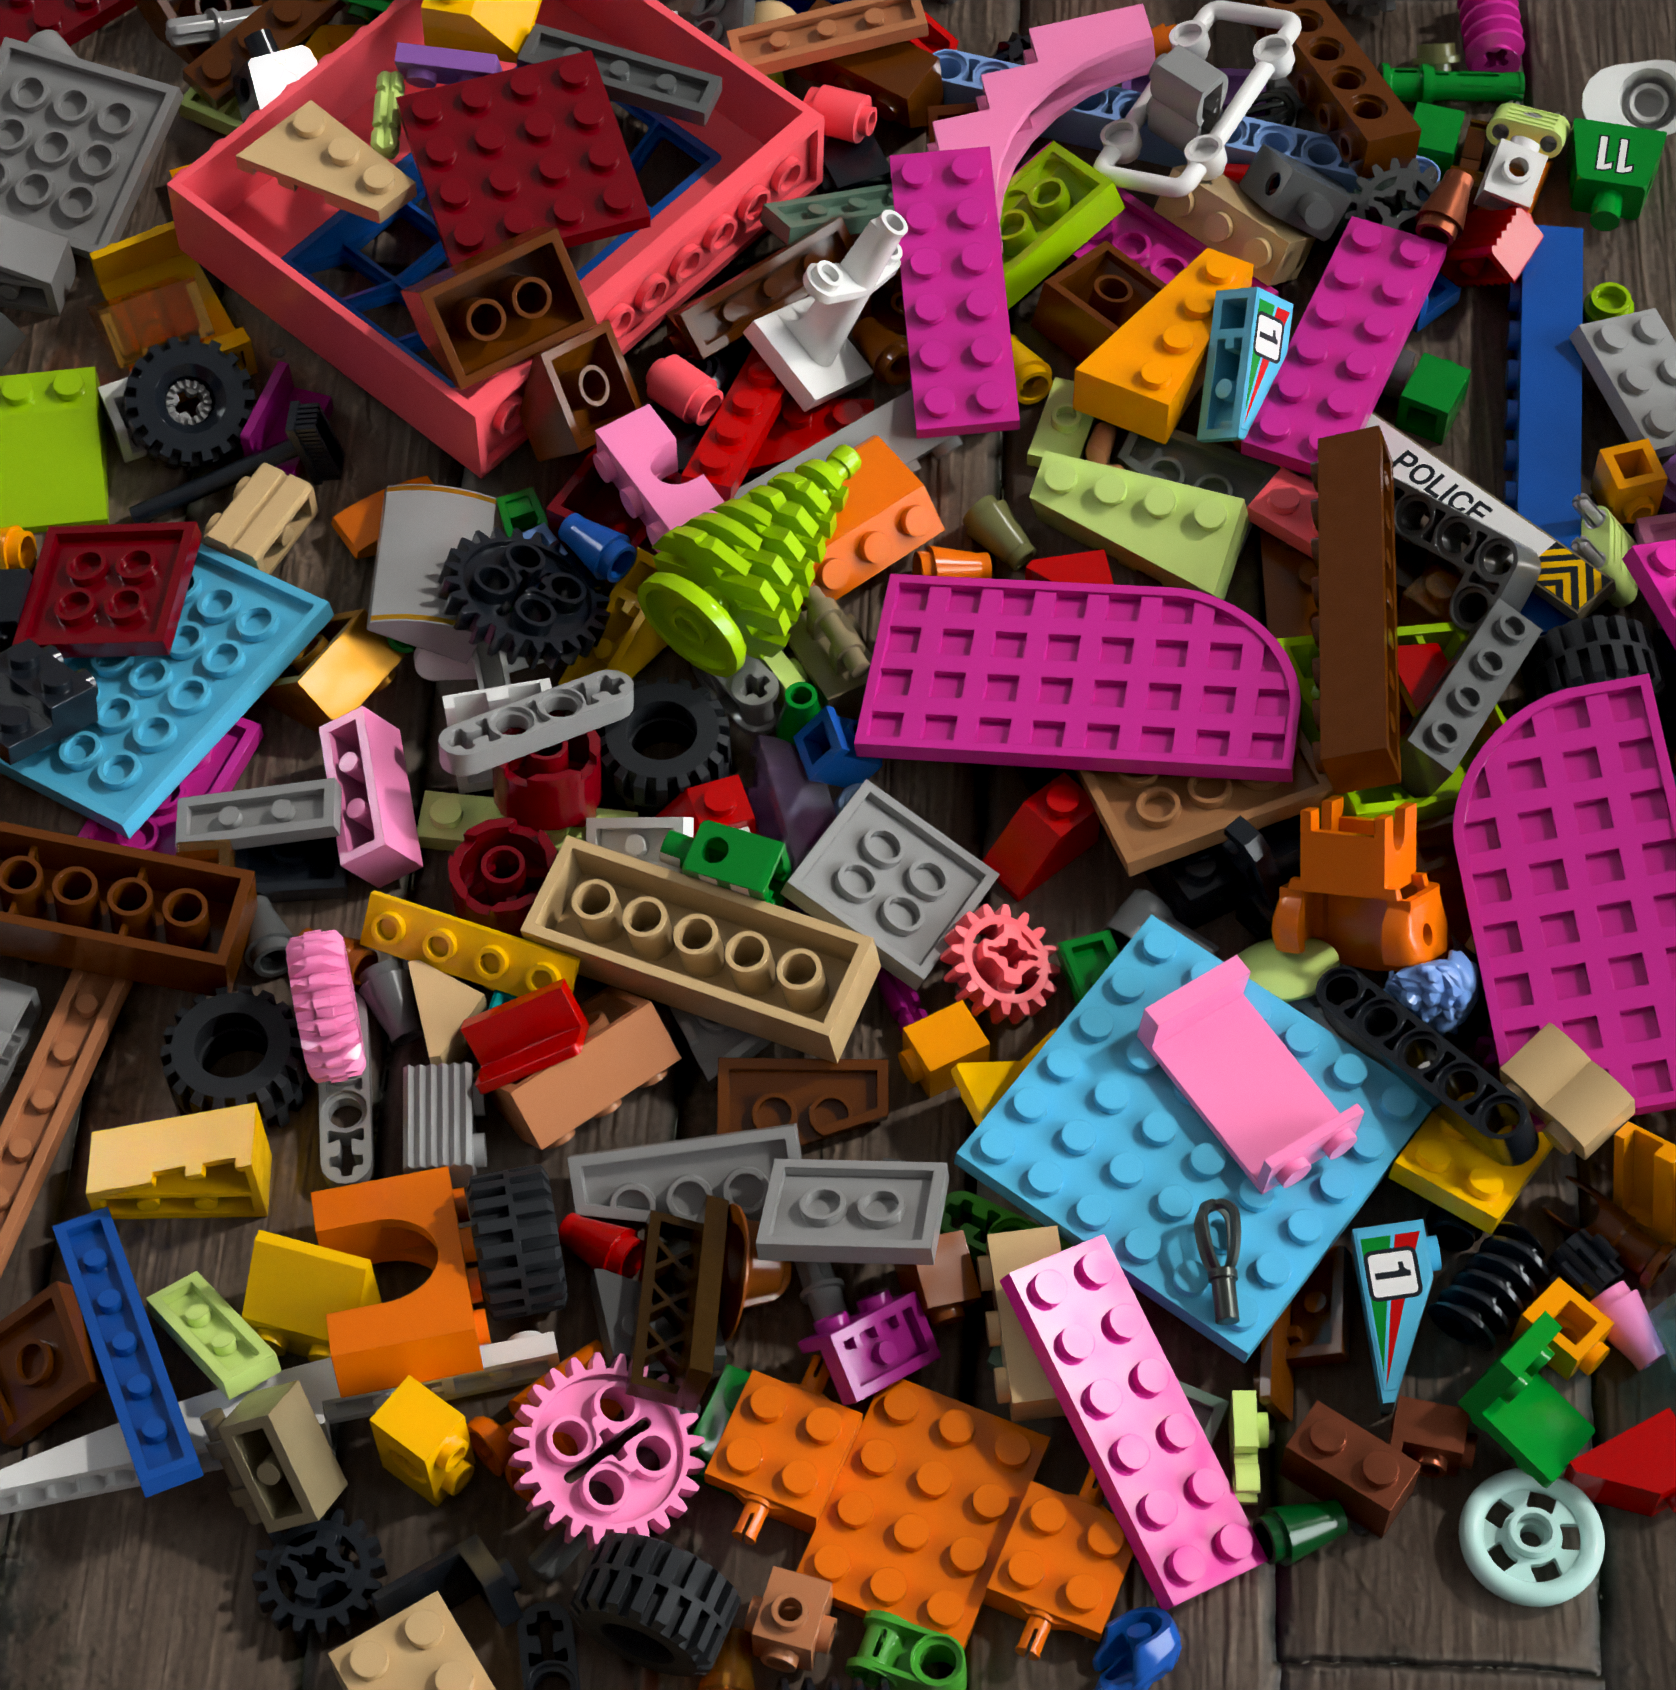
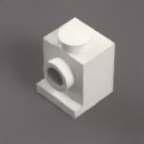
(1503, 189)

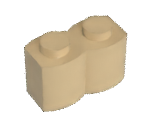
(1567, 1092)

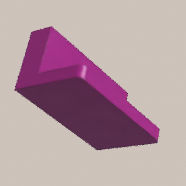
(270, 415)

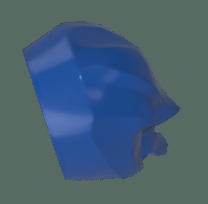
(1138, 1648)

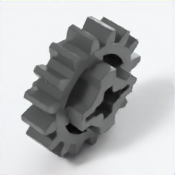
(1391, 192)

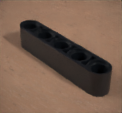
(1440, 1082)

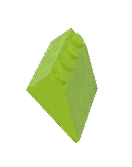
(53, 450)

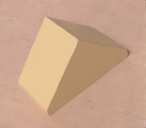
(442, 1009)

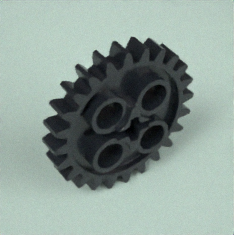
(502, 572)

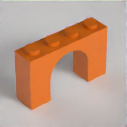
(434, 1327)

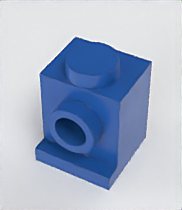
(835, 737)

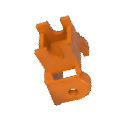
(1362, 891)

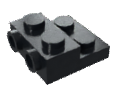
(41, 699)

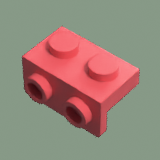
(1285, 509)

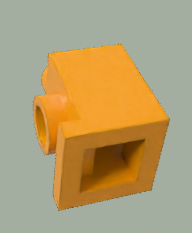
(1583, 1331)

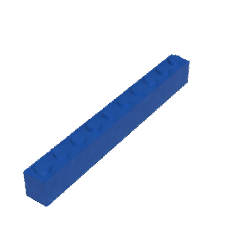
(1546, 396)

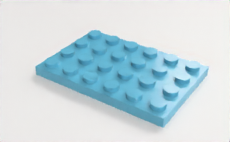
(172, 709)

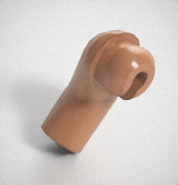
(1102, 443)

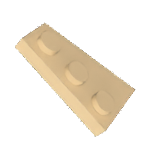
(330, 160)

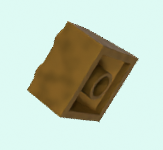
(334, 672)

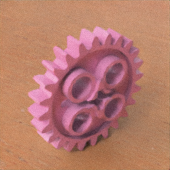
(638, 1493)

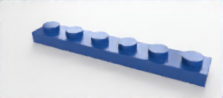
(127, 1353)

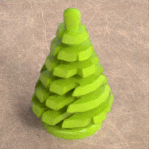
(739, 575)

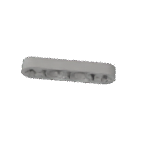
(479, 745)
(355, 1093)

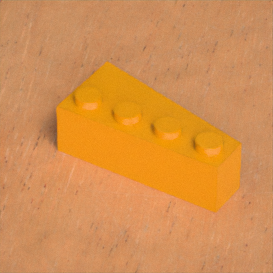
(1160, 355)

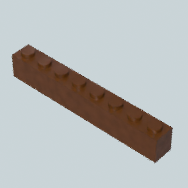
(1356, 613)

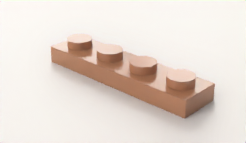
(827, 33)

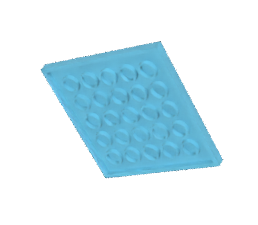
(1115, 1149)

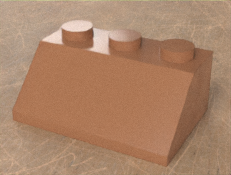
(621, 1052)

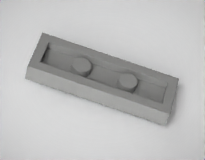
(263, 814)

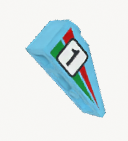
(1243, 359)
(1394, 1282)

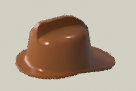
(745, 1278)

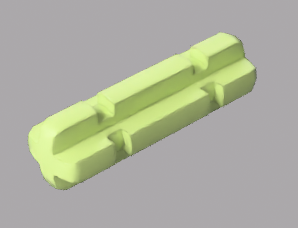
(385, 114)

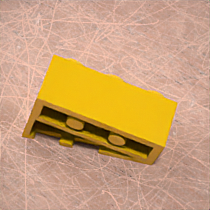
(183, 1167)

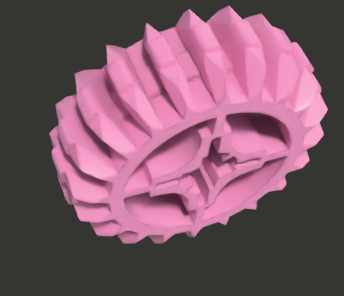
(325, 1006)

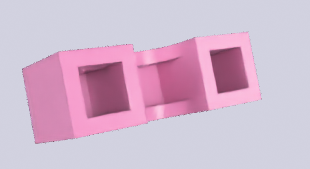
(637, 455)

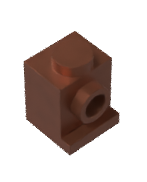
(1433, 1436)

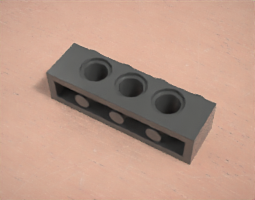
(1463, 698)

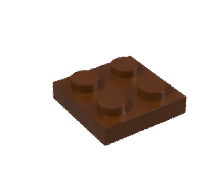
(44, 1363)

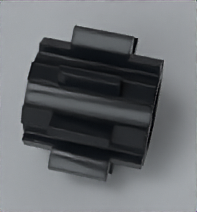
(1585, 1264)

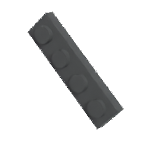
(632, 75)

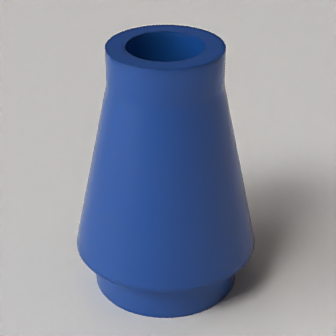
(601, 549)

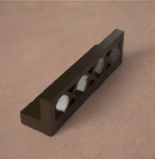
(699, 1305)

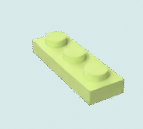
(213, 1335)

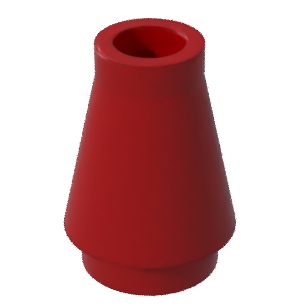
(602, 1244)

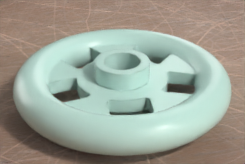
(1518, 1582)

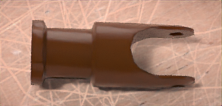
(1638, 1250)

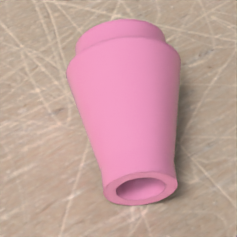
(1632, 1328)

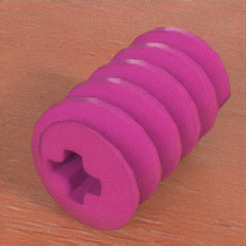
(1491, 35)

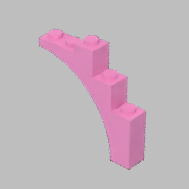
(1060, 71)

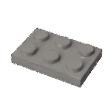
(1636, 373)
(853, 1211)

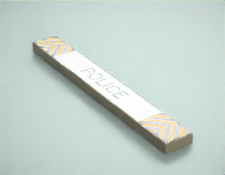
(1565, 577)

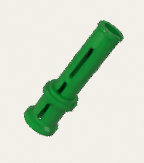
(1429, 85)

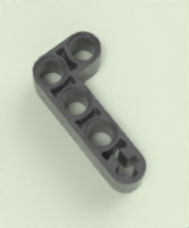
(1481, 559)

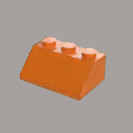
(880, 522)

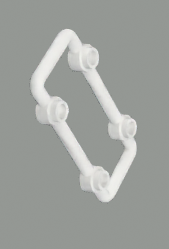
(1206, 152)

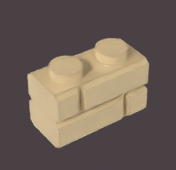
(263, 518)

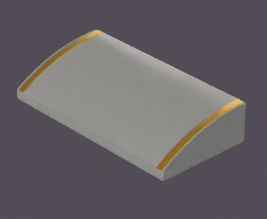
(413, 543)

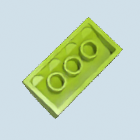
(1050, 214)

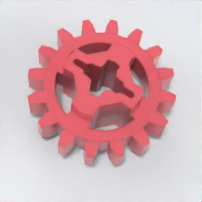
(1000, 964)

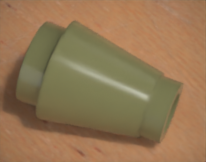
(999, 532)

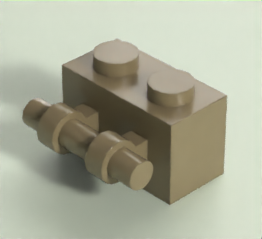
(831, 653)
(275, 1457)

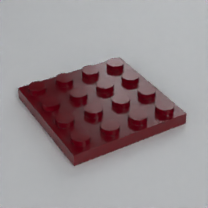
(523, 155)

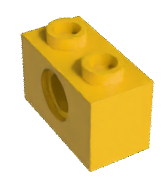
(423, 1441)

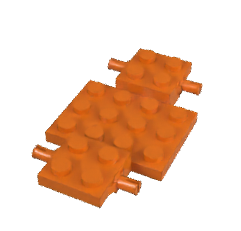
(922, 1508)

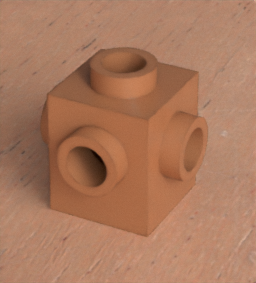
(791, 1621)

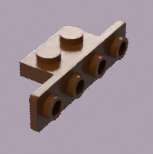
(1308, 1332)

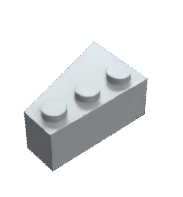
(34, 268)

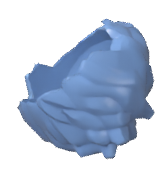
(1438, 991)

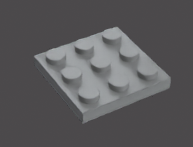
(890, 880)

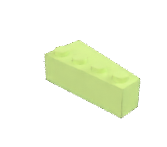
(1145, 522)

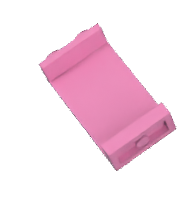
(1245, 1079)

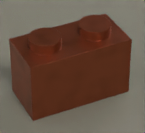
(1351, 1465)

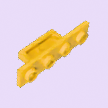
(463, 947)

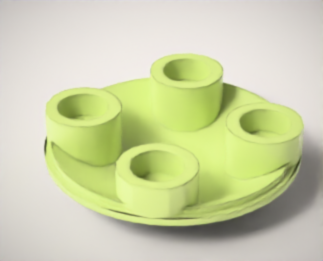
(1289, 974)

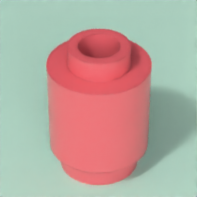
(846, 112)
(683, 390)

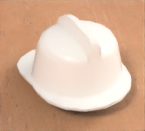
(1634, 95)

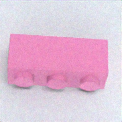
(376, 803)

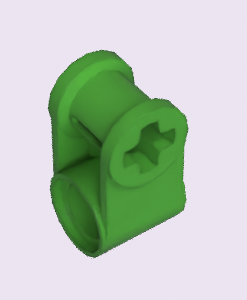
(902, 1652)

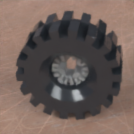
(196, 371)

